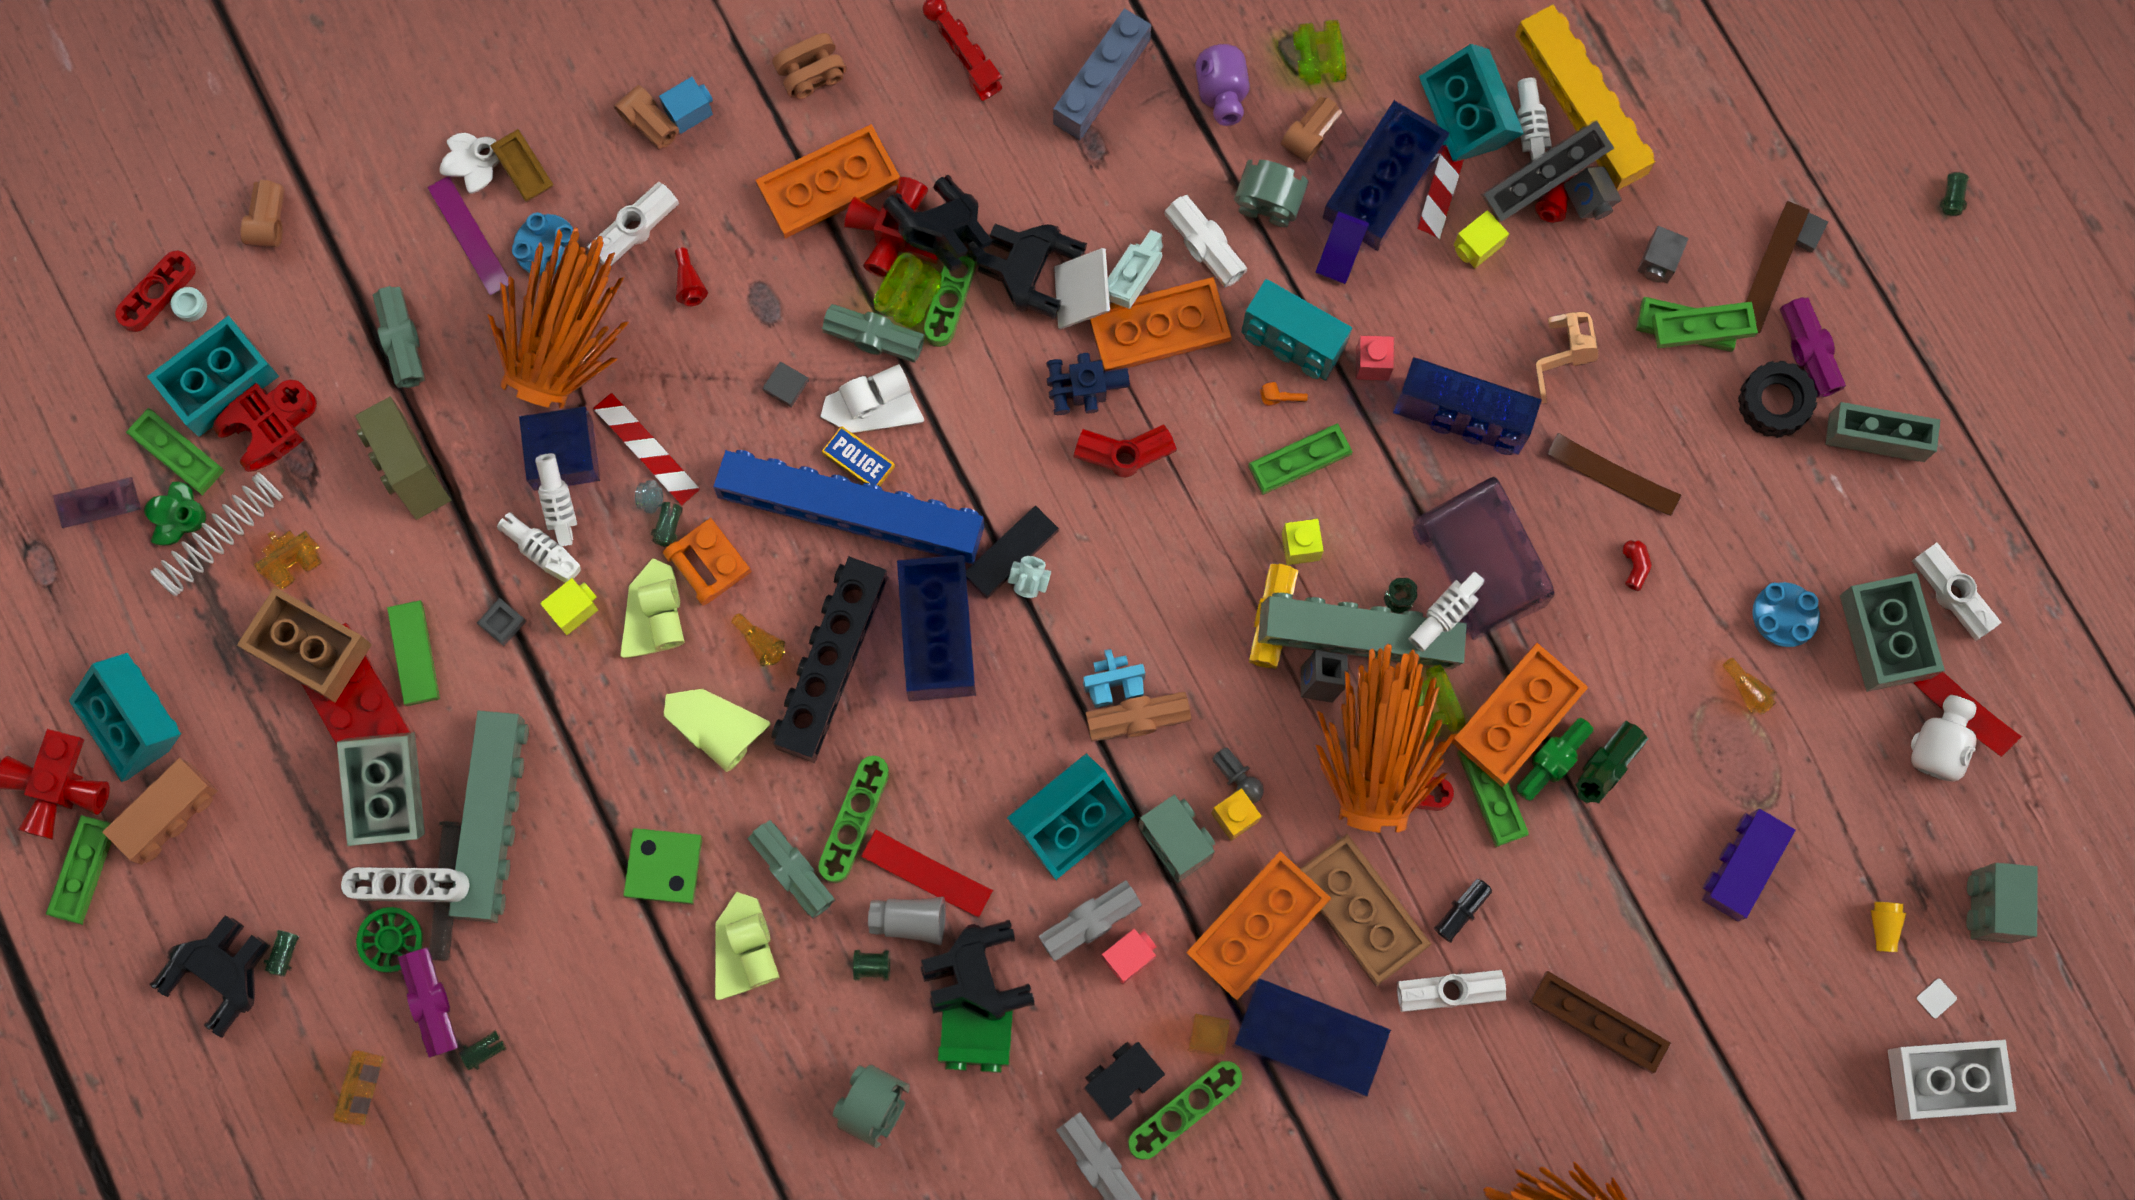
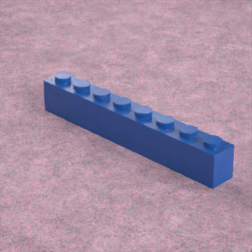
(848, 505)

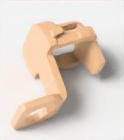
(1582, 346)

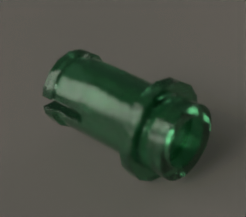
(1954, 201)
(666, 525)
(281, 953)
(480, 1052)

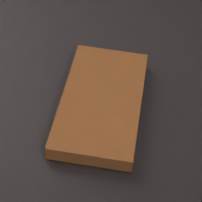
(1365, 911)

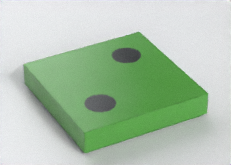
(663, 866)

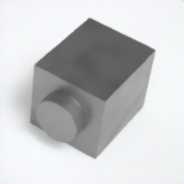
(1662, 255)

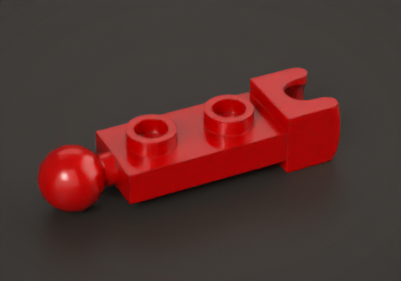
(982, 75)

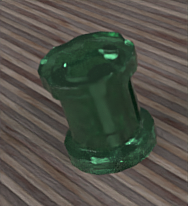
(1397, 586)
(871, 965)

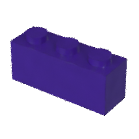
(1747, 864)

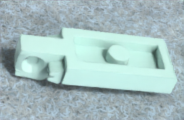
(1135, 270)

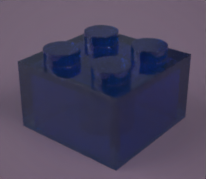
(569, 437)

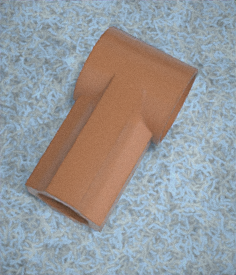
(640, 110)
(1307, 136)
(263, 223)

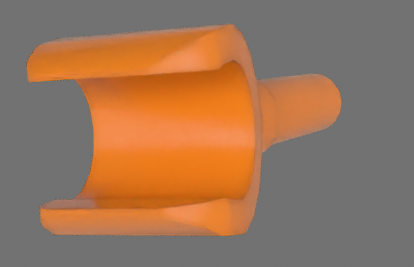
(1271, 395)

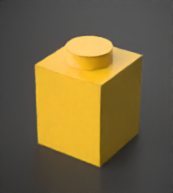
(1236, 814)

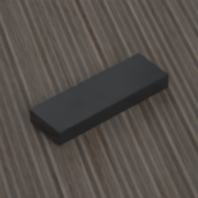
(1020, 541)

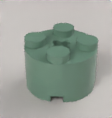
(1270, 191)
(871, 1105)

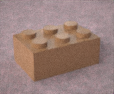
(304, 644)

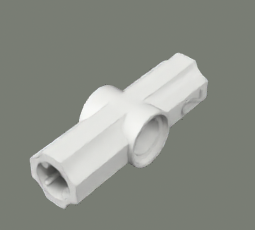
(648, 210)
(1205, 241)
(1970, 608)
(1473, 989)

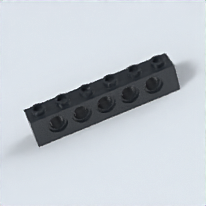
(808, 741)

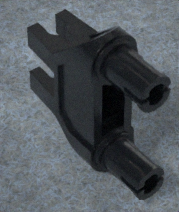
(944, 230)
(1025, 263)
(219, 968)
(972, 977)

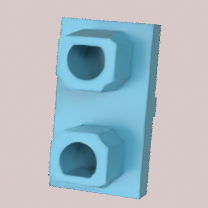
(1099, 684)

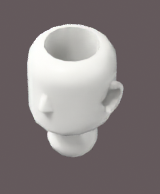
(1946, 744)

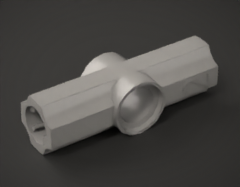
(1090, 921)
(1096, 1160)

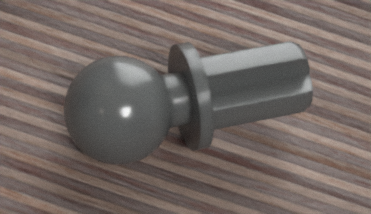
(1236, 772)

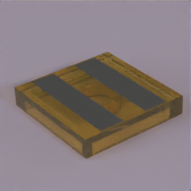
(358, 1088)

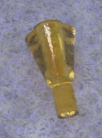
(765, 646)
(1755, 693)

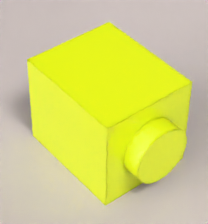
(1480, 239)
(1302, 541)
(570, 605)

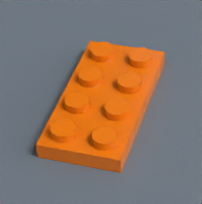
(828, 181)
(1161, 325)
(1519, 714)
(1258, 925)

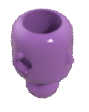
(1223, 81)

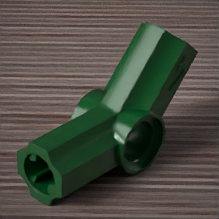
(1610, 763)

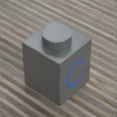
(1593, 193)
(1323, 676)

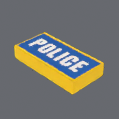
(858, 458)

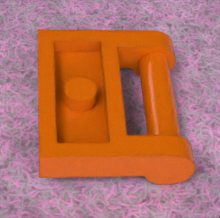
(717, 556)

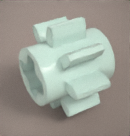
(1029, 576)

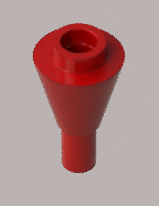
(1553, 204)
(689, 286)

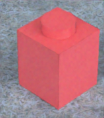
(1374, 358)
(1129, 955)

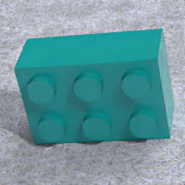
(1295, 330)
(211, 375)

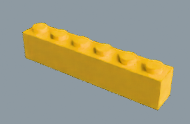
(1583, 94)

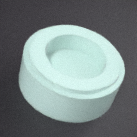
(188, 304)

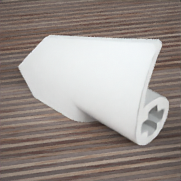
(873, 403)

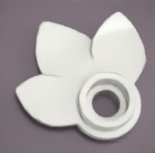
(467, 161)

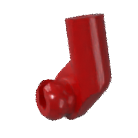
(1641, 563)

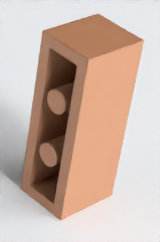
(160, 812)

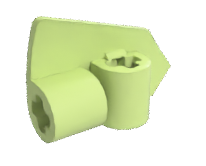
(652, 612)
(714, 725)
(742, 948)

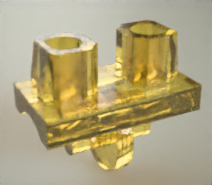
(285, 552)

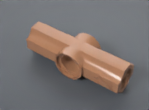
(1138, 716)

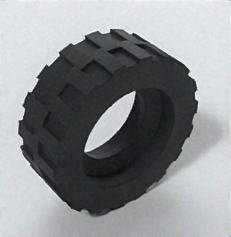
(1789, 376)

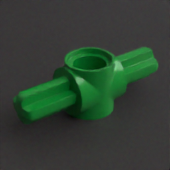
(1554, 759)

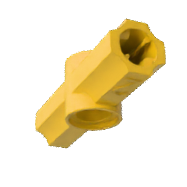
(1279, 579)

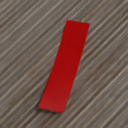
(1984, 724)
(927, 873)

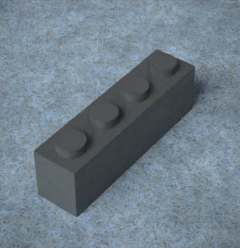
(1547, 171)

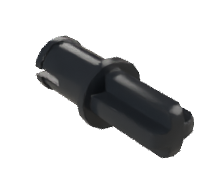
(1463, 910)

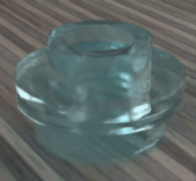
(649, 496)

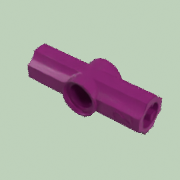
(1812, 346)
(428, 1002)

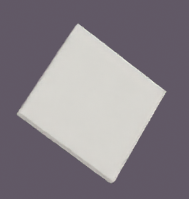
(1082, 288)

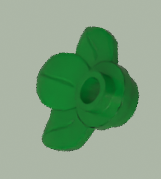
(171, 512)

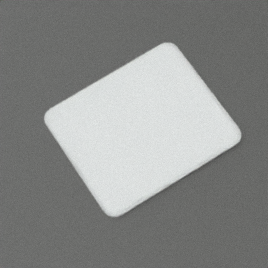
(1937, 998)

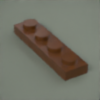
(1600, 1022)

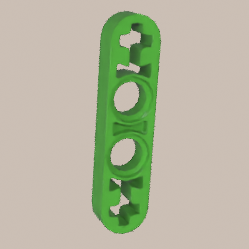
(952, 285)
(849, 817)
(1187, 1113)

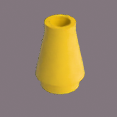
(1887, 925)

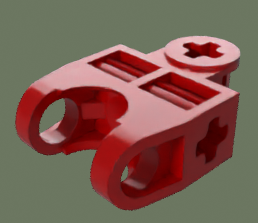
(279, 409)

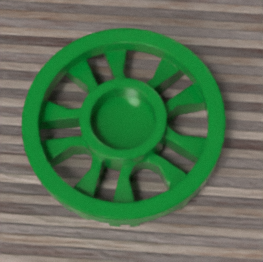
(388, 938)

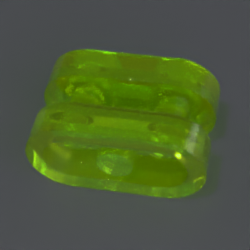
(1310, 66)
(907, 290)
(1447, 702)

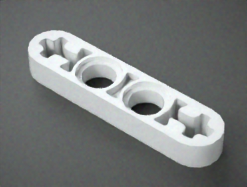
(405, 883)

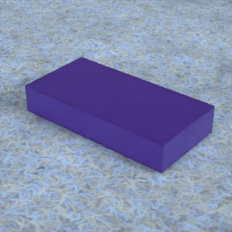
(1342, 247)

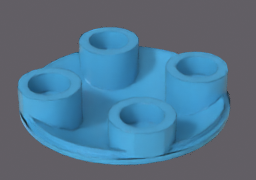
(539, 229)
(1786, 614)

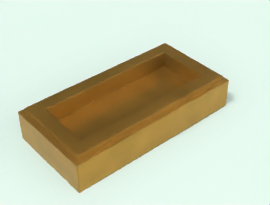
(522, 165)

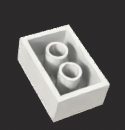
(1951, 1080)

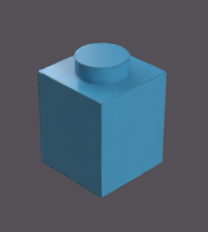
(687, 104)

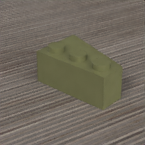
(401, 458)

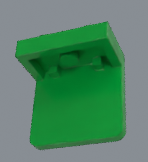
(974, 1041)

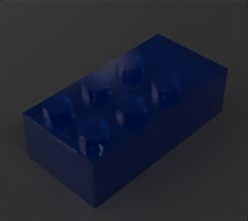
(1388, 172)
(1467, 407)
(936, 628)
(1311, 1038)

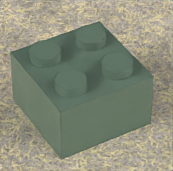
(1177, 838)
(2003, 903)

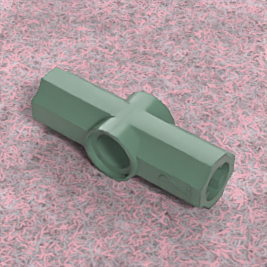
(873, 333)
(398, 337)
(791, 869)

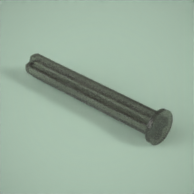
(441, 922)

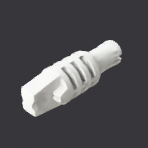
(1532, 119)
(555, 499)
(540, 548)
(1447, 611)

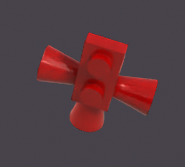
(886, 232)
(53, 783)

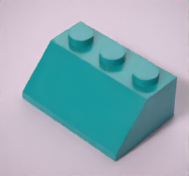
(1471, 103)
(124, 715)
(1071, 816)

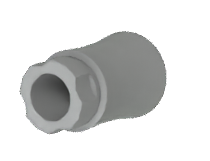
(909, 918)

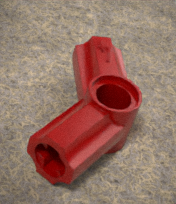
(1144, 449)

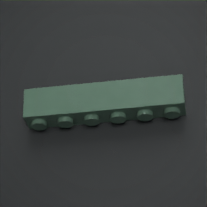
(1353, 630)
(488, 814)

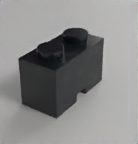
(1114, 1085)

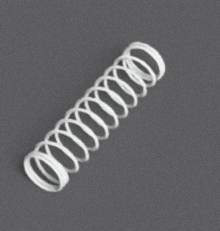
(174, 590)

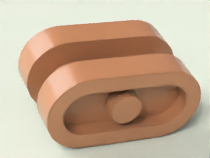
(809, 65)

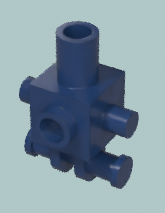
(1086, 382)

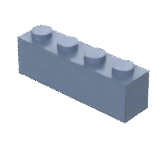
(1102, 74)

